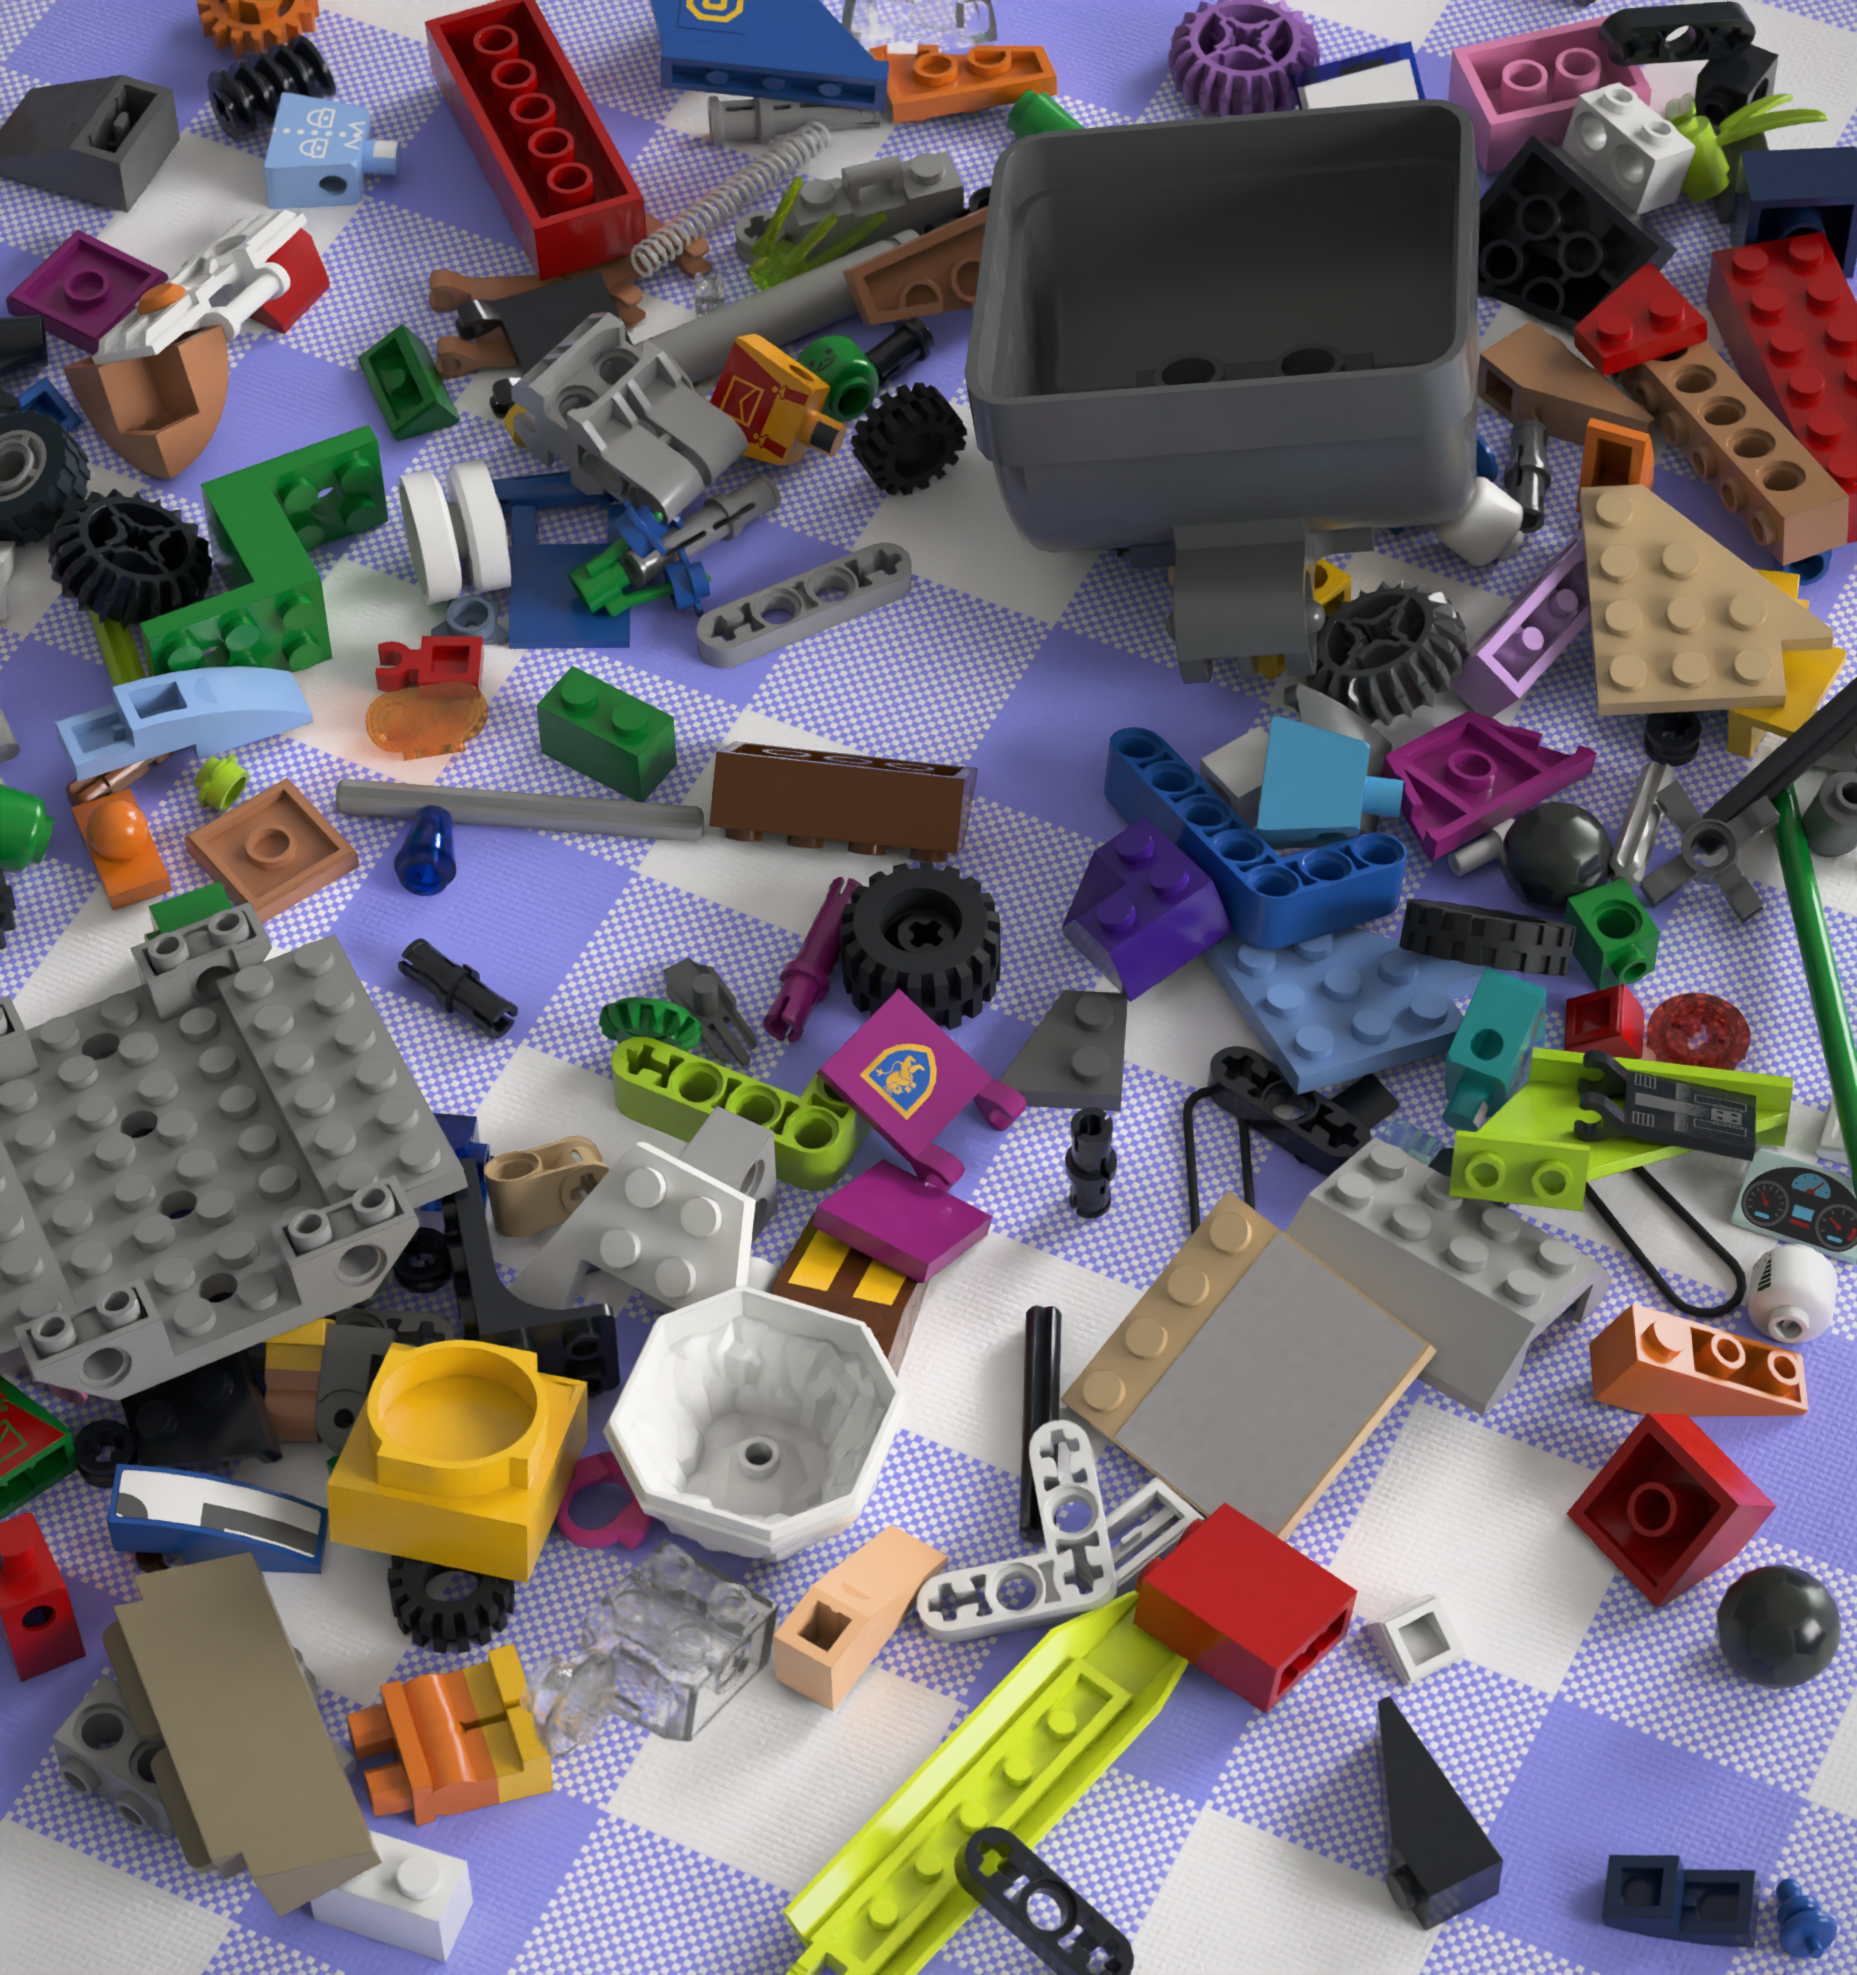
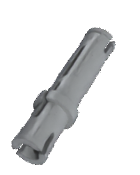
(718, 519)

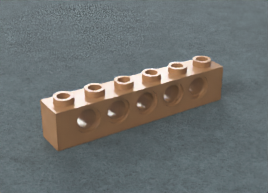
(1741, 451)

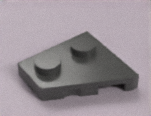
(1074, 1054)

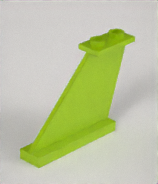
(1530, 1145)

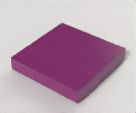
(84, 290)
(902, 1221)

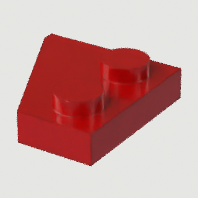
(1638, 324)

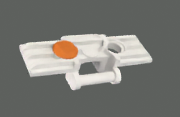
(210, 289)

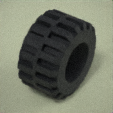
(939, 982)

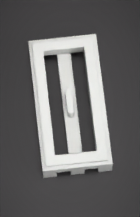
(1141, 1535)

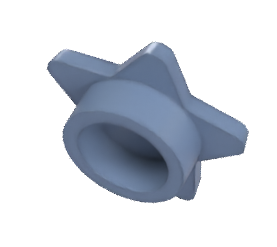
(473, 611)

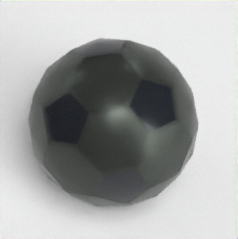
(1555, 855)
(1778, 1626)

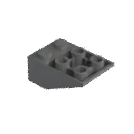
(91, 138)

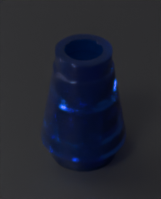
(427, 853)

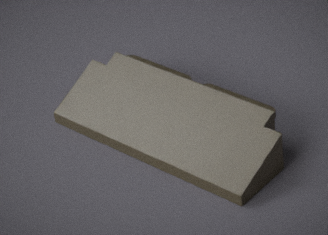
(245, 1742)

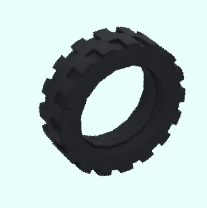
(1487, 937)

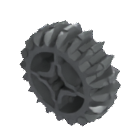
(1390, 651)

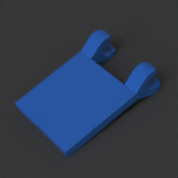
(542, 600)

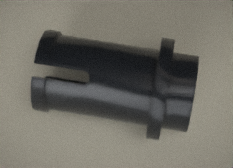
(908, 342)

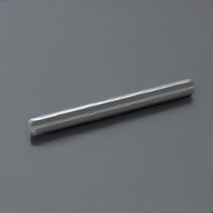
(523, 810)

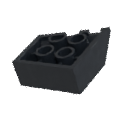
(1559, 237)

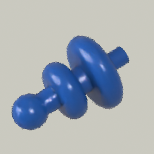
(1803, 1924)

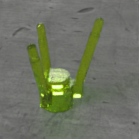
(783, 260)

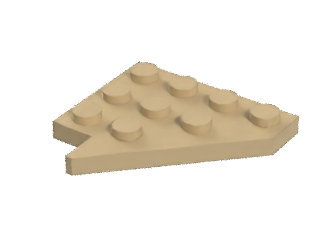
(1680, 614)

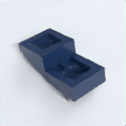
(1680, 1904)

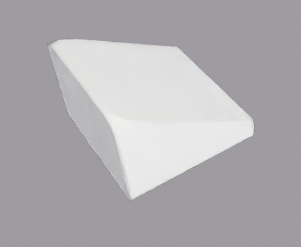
(1417, 1638)

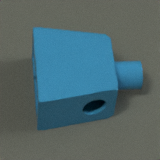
(1318, 787)

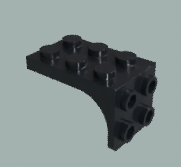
(567, 1341)

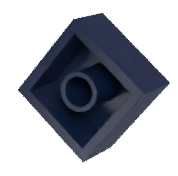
(1798, 195)

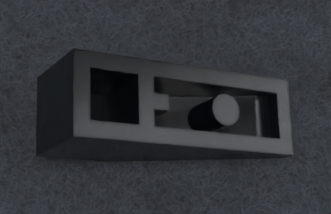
(1432, 1842)

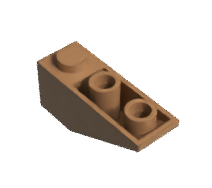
(1543, 381)

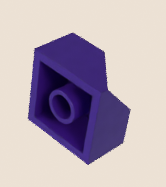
(1143, 910)

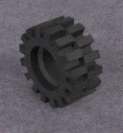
(908, 439)
(447, 1620)

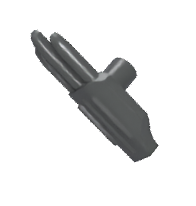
(710, 1002)

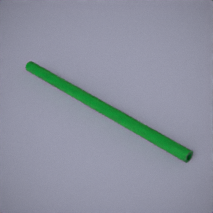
(1819, 968)

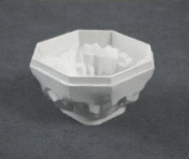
(756, 1423)

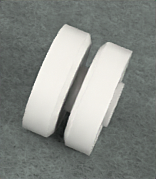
(464, 529)

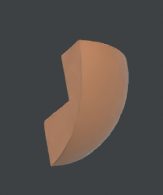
(158, 406)

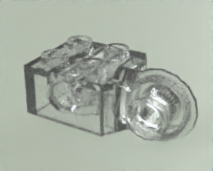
(656, 1652)

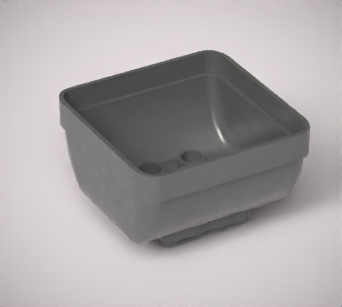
(1233, 352)

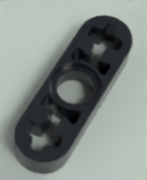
(1640, 33)
(1299, 1136)
(1013, 1914)

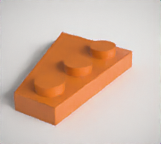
(947, 84)

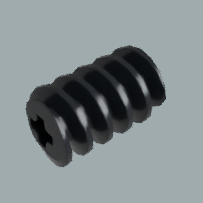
(260, 82)

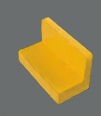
(1807, 681)

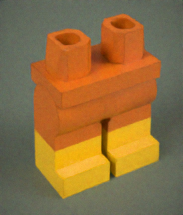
(454, 1741)

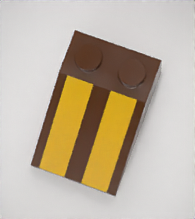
(853, 1285)

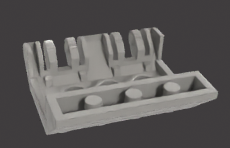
(1446, 1267)

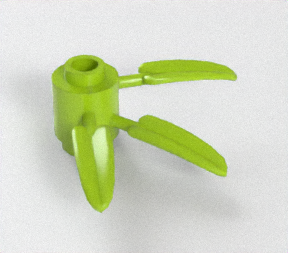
(1708, 165)

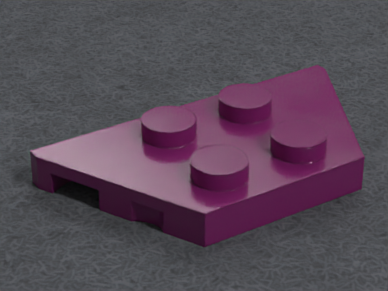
(1476, 777)

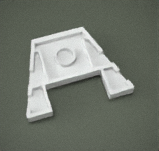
(652, 1228)

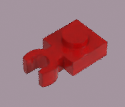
(437, 662)

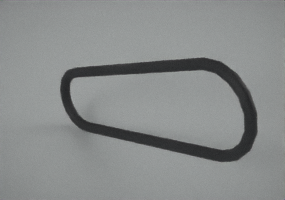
(1651, 1270)

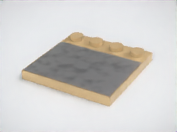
(1248, 1372)

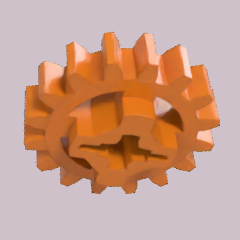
(255, 23)

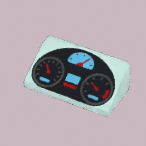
(1799, 1205)

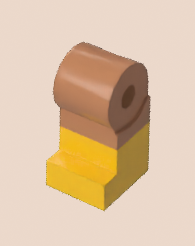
(293, 1381)

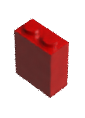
(1243, 1606)

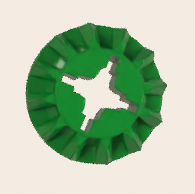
(650, 1019)

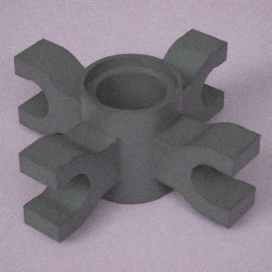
(1692, 827)

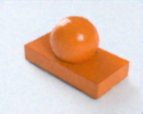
(121, 849)

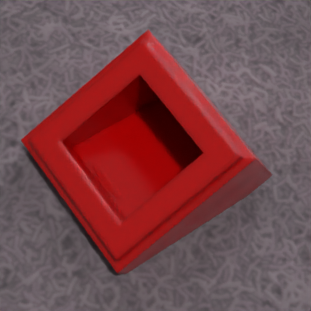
(1605, 1022)

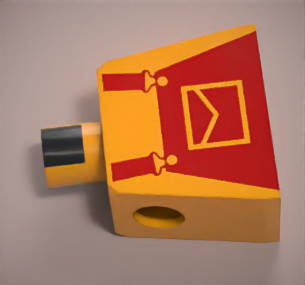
(775, 403)

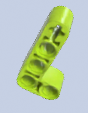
(680, 1090)

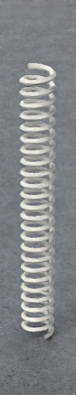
(728, 184)

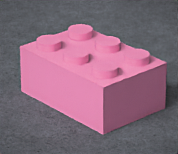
(1532, 85)

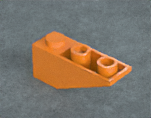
(1692, 1369)

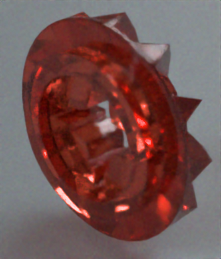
(1683, 1017)

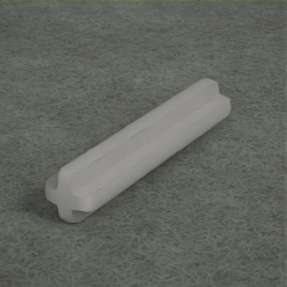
(1640, 825)

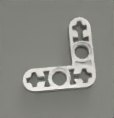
(1049, 1572)

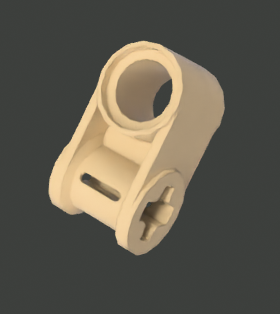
(541, 1184)

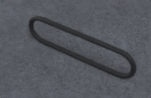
(1191, 1159)

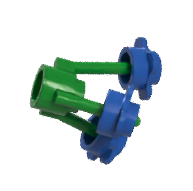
(602, 577)

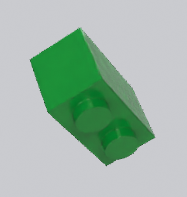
(607, 734)

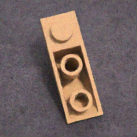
(852, 1615)

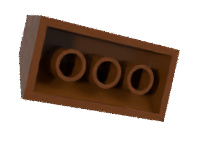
(842, 799)

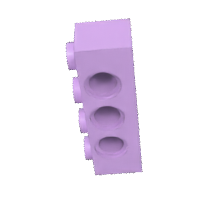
(1527, 634)

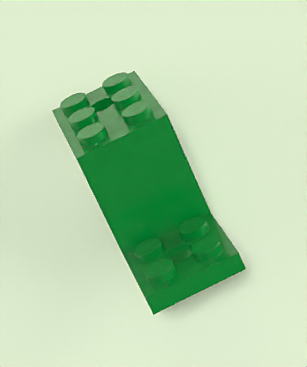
(259, 542)

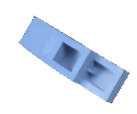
(170, 711)

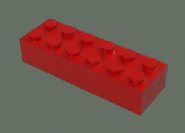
(536, 136)
(1795, 344)

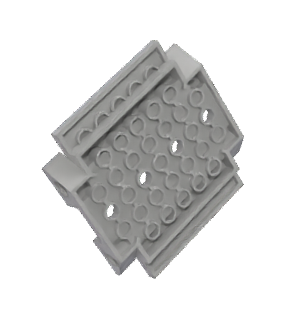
(269, 1119)

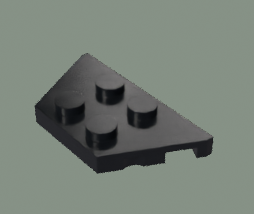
(203, 1417)

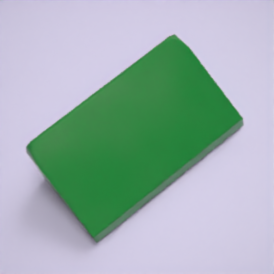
(407, 385)

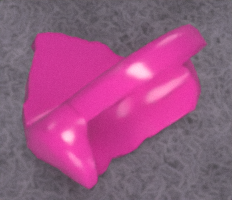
(628, 1527)

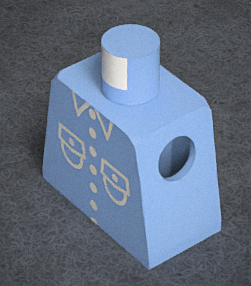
(323, 154)

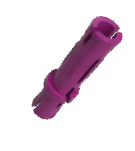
(808, 975)

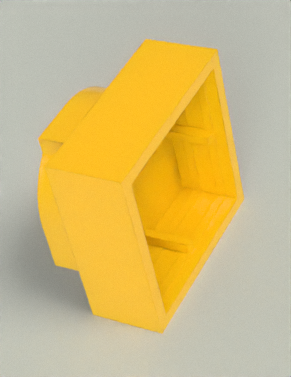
(459, 1458)

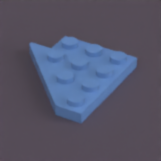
(1343, 1002)

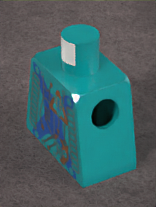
(1493, 1048)

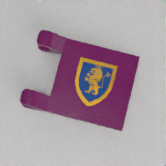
(913, 1083)

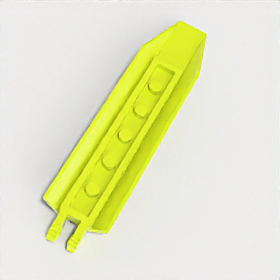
(1008, 1765)

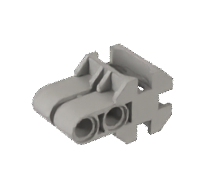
(623, 420)

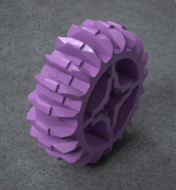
(1241, 56)

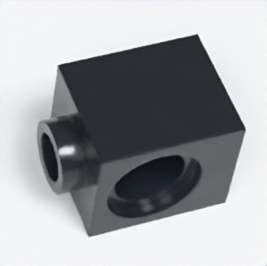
(1734, 83)

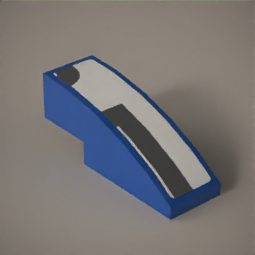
(214, 1519)

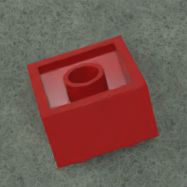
(1670, 1507)

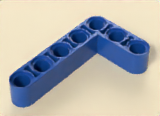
(1264, 896)

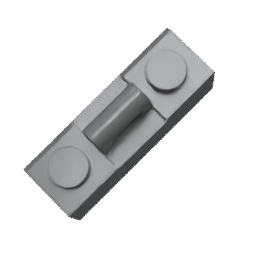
(907, 191)

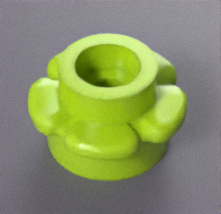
(220, 782)

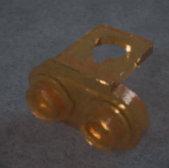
(427, 719)

